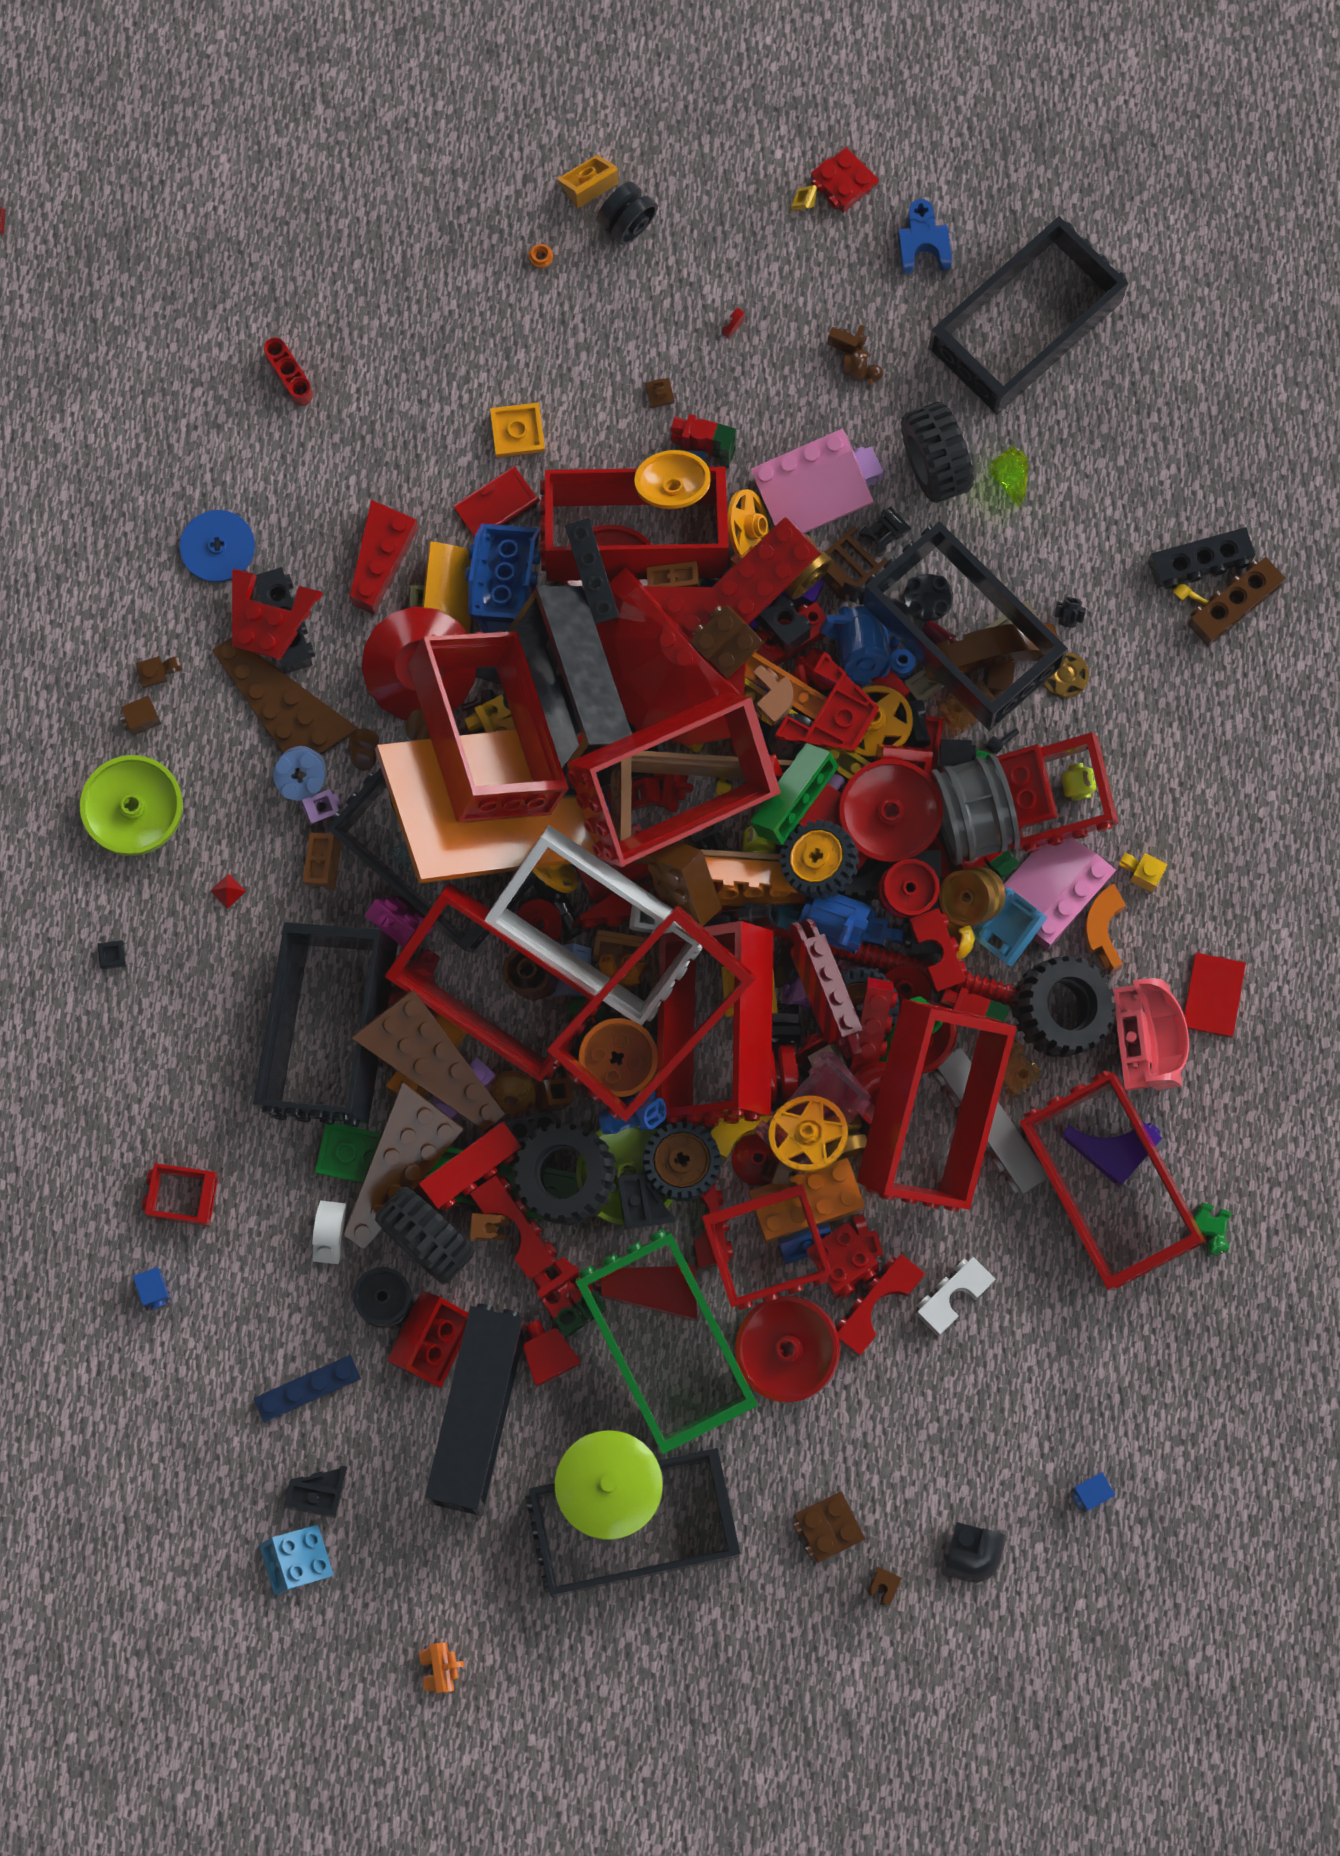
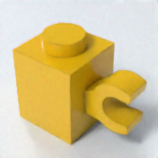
(1146, 872)

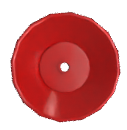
(391, 649)

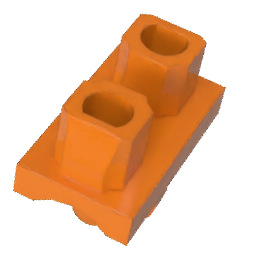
(609, 967)
(443, 1665)

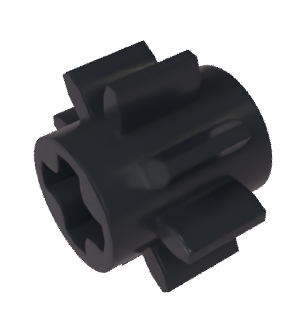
(1070, 612)

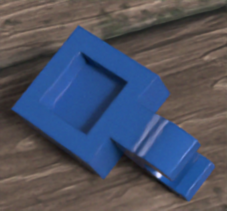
(880, 932)

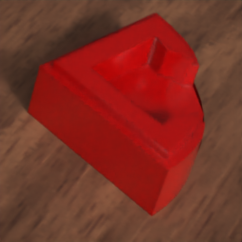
(737, 319)

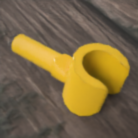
(1183, 591)
(723, 786)

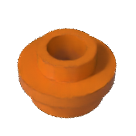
(540, 249)

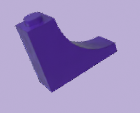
(1112, 1156)

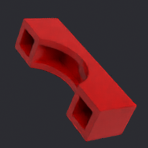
(496, 1197)
(703, 1250)
(899, 1279)

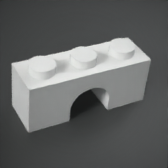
(970, 1278)

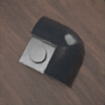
(973, 1553)

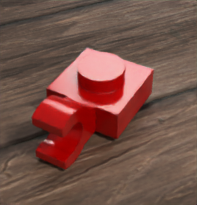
(870, 1238)

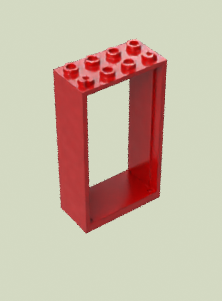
(618, 488)
(507, 654)
(752, 757)
(460, 1013)
(750, 1031)
(598, 1090)
(898, 1097)
(1058, 1106)

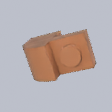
(780, 695)

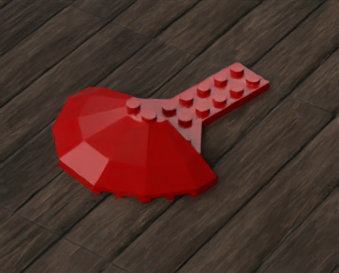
(650, 641)

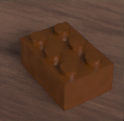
(684, 880)

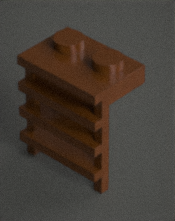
(837, 576)

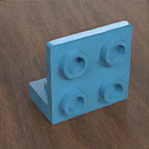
(295, 1559)

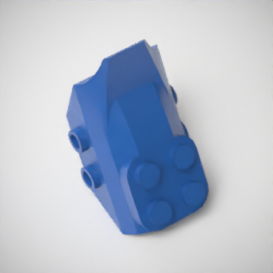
(501, 574)

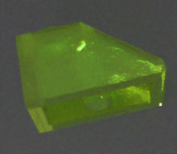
(1011, 473)

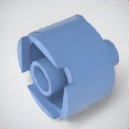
(308, 761)

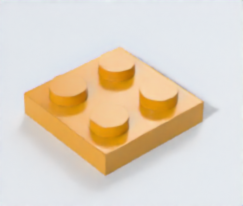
(517, 430)

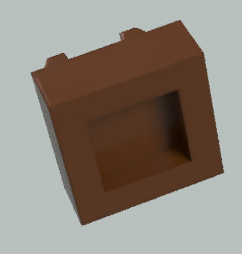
(659, 392)

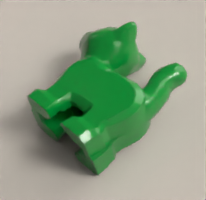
(1214, 1228)

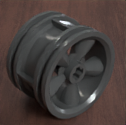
(976, 809)

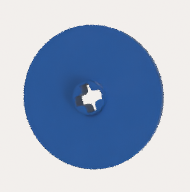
(201, 535)

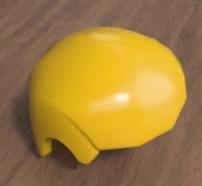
(964, 937)

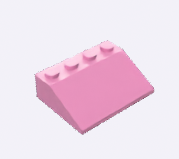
(814, 483)
(1060, 885)

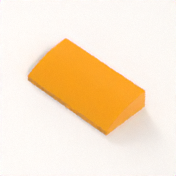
(446, 583)

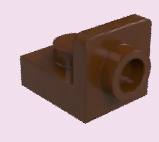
(845, 341)

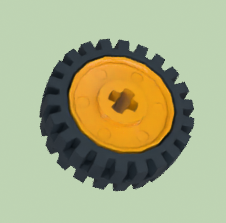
(832, 851)

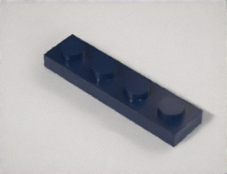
(307, 1388)

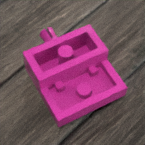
(396, 918)

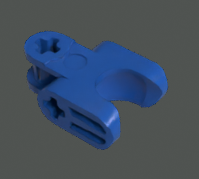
(923, 236)
(647, 1116)

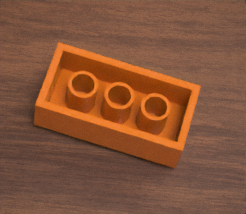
(831, 1194)

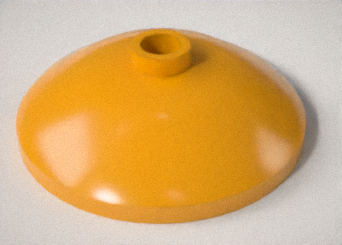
(672, 479)

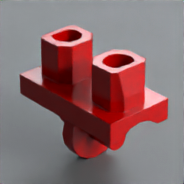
(810, 662)
(674, 790)

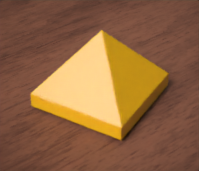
(804, 198)

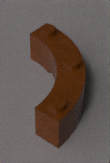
(990, 647)

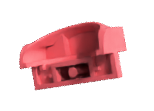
(1150, 1037)

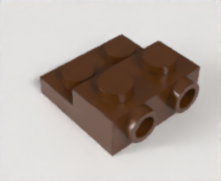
(726, 640)
(828, 1527)

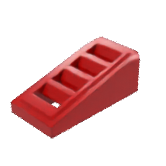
(649, 793)

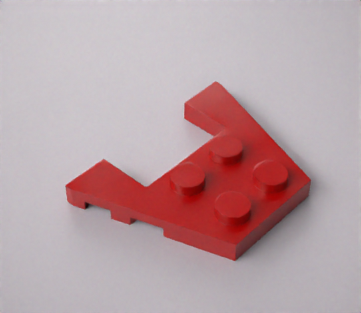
(265, 627)
(841, 719)

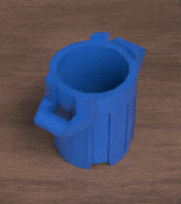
(862, 643)
(840, 919)

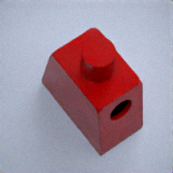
(548, 1354)

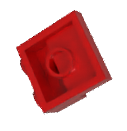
(843, 180)

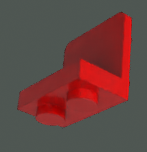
(848, 1260)

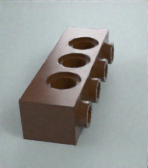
(1262, 573)

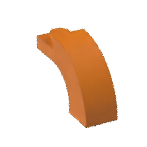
(1096, 927)

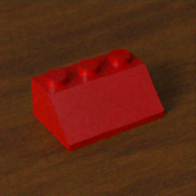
(430, 1339)

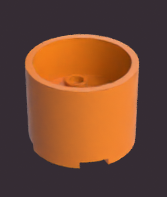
(621, 1037)

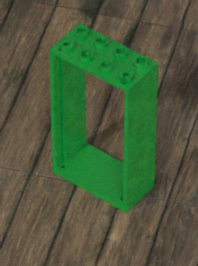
(704, 1423)

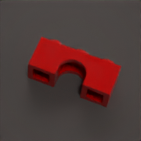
(933, 927)

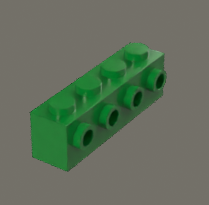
(798, 790)

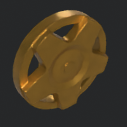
(1068, 677)

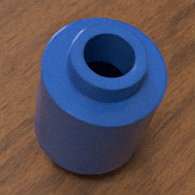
(905, 670)

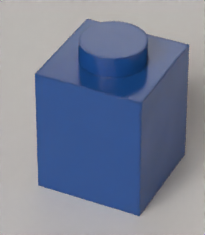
(152, 1288)
(1092, 1492)

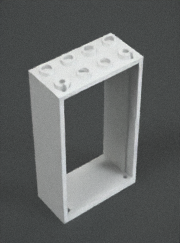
(569, 963)

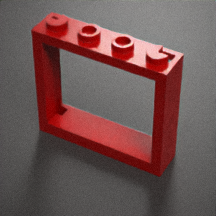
(1082, 828)
(770, 1293)

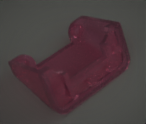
(830, 1081)

